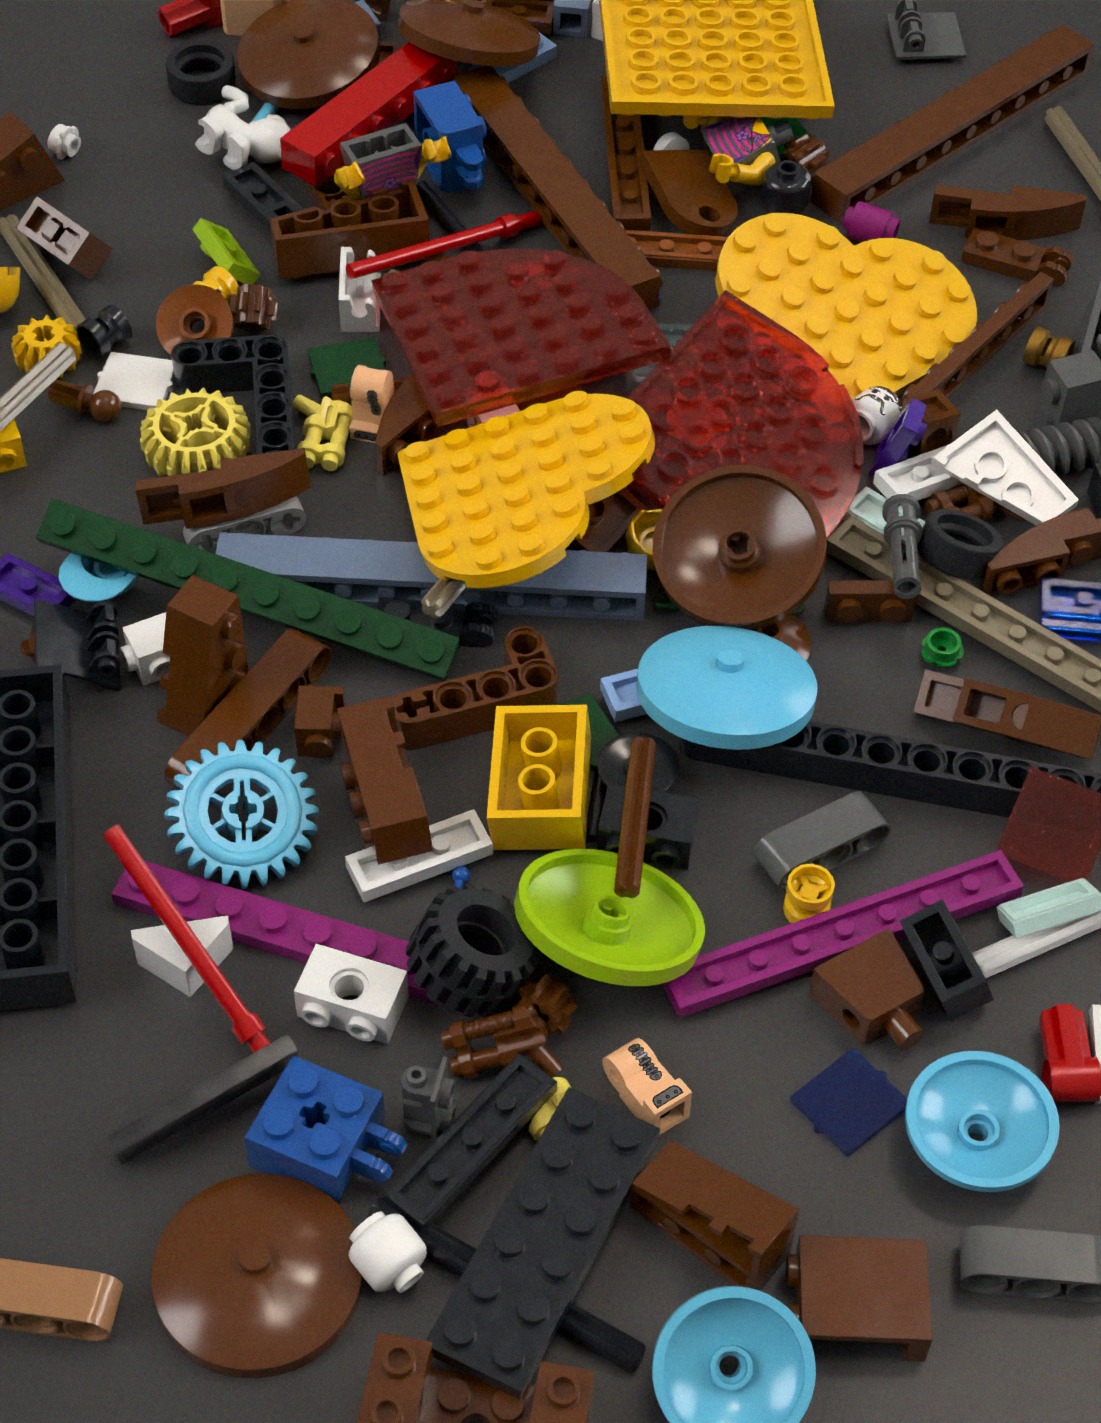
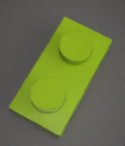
(225, 251)

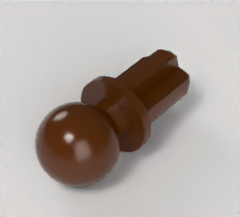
(103, 405)

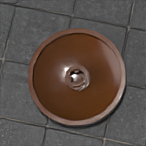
(469, 32)
(307, 52)
(739, 547)
(256, 1276)

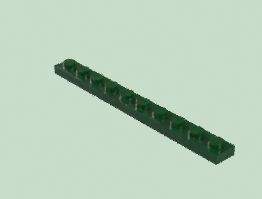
(259, 591)

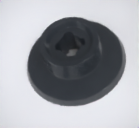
(615, 756)

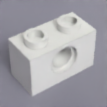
(337, 974)

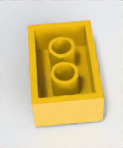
(539, 777)

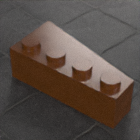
(313, 238)

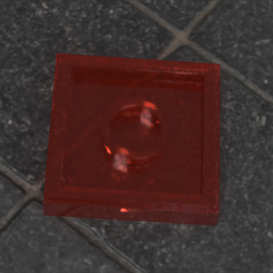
(1054, 826)

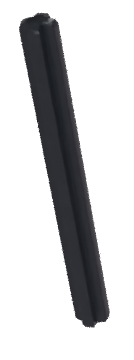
(577, 1324)

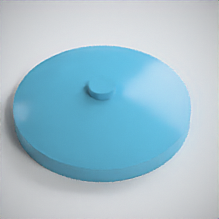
(726, 687)

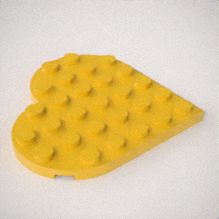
(866, 308)
(518, 488)

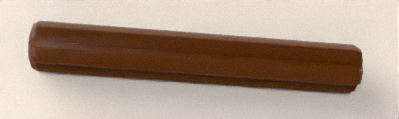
(635, 818)

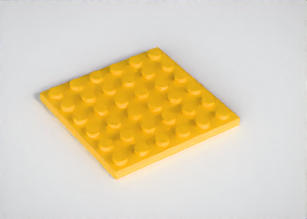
(715, 58)

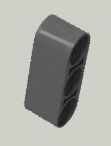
(823, 837)
(1031, 1263)

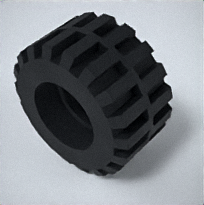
(471, 951)

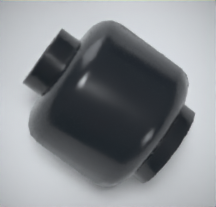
(786, 187)

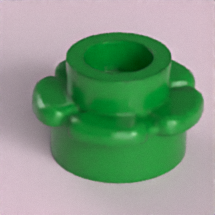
(942, 648)

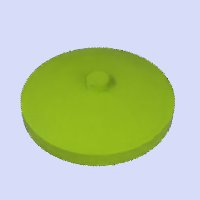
(580, 923)

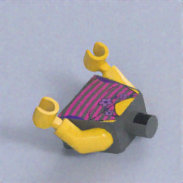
(740, 147)
(386, 160)

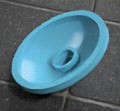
(984, 1097)
(772, 1355)

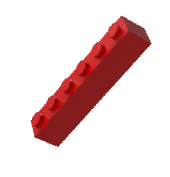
(366, 106)

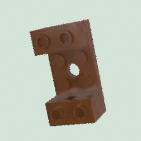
(409, 1390)

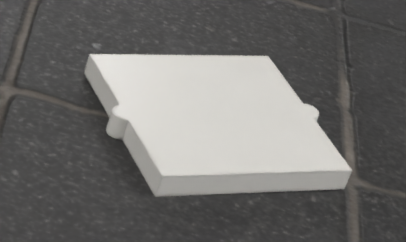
(136, 379)

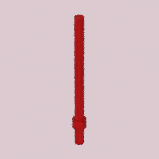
(503, 227)
(247, 1026)

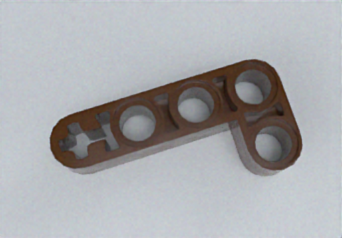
(469, 702)

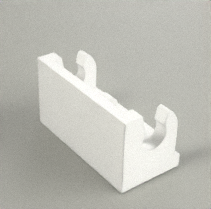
(357, 301)

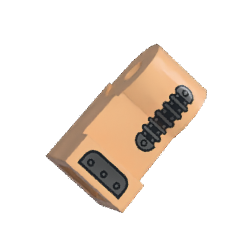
(370, 395)
(647, 1085)

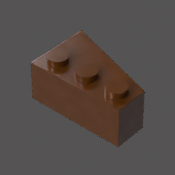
(23, 163)
(204, 651)
(382, 782)
(716, 1215)

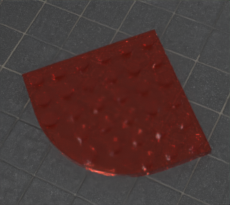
(513, 327)
(750, 397)

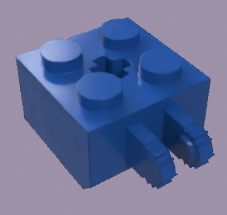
(449, 113)
(321, 1129)

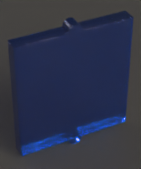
(850, 1102)

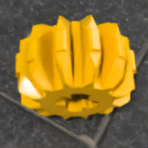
(39, 338)

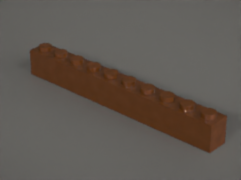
(951, 122)
(553, 186)

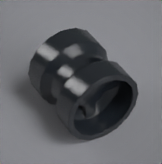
(104, 331)

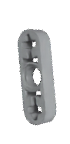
(275, 525)

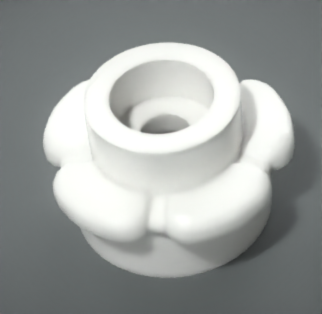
(64, 141)

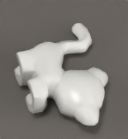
(225, 129)

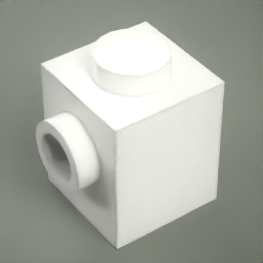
(145, 649)

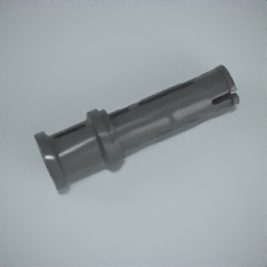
(905, 576)

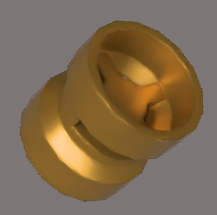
(1045, 347)

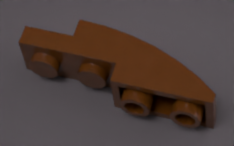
(1018, 215)
(403, 423)
(224, 494)
(1044, 552)
(1009, 714)

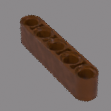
(257, 700)

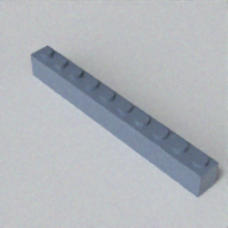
(363, 570)

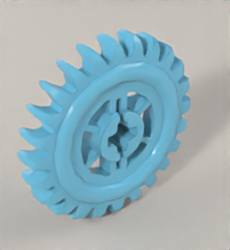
(241, 856)

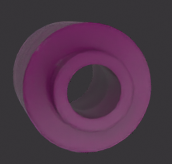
(870, 222)

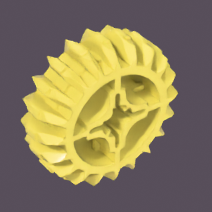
(194, 433)

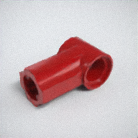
(187, 14)
(1068, 1065)

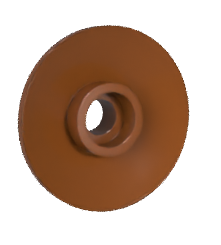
(186, 307)

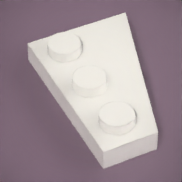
(1006, 470)

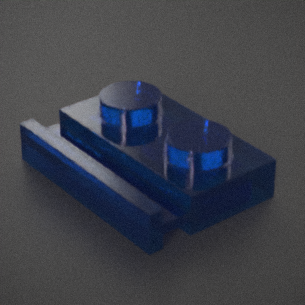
(1071, 608)

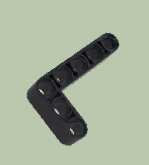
(243, 365)

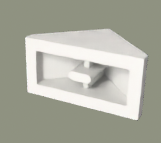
(163, 957)

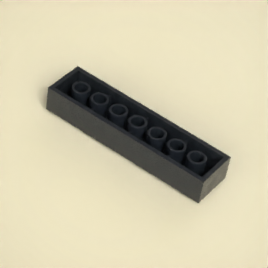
(36, 840)

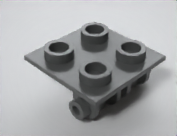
(924, 34)

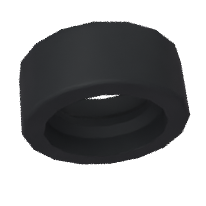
(198, 55)
(958, 543)

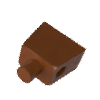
(872, 991)

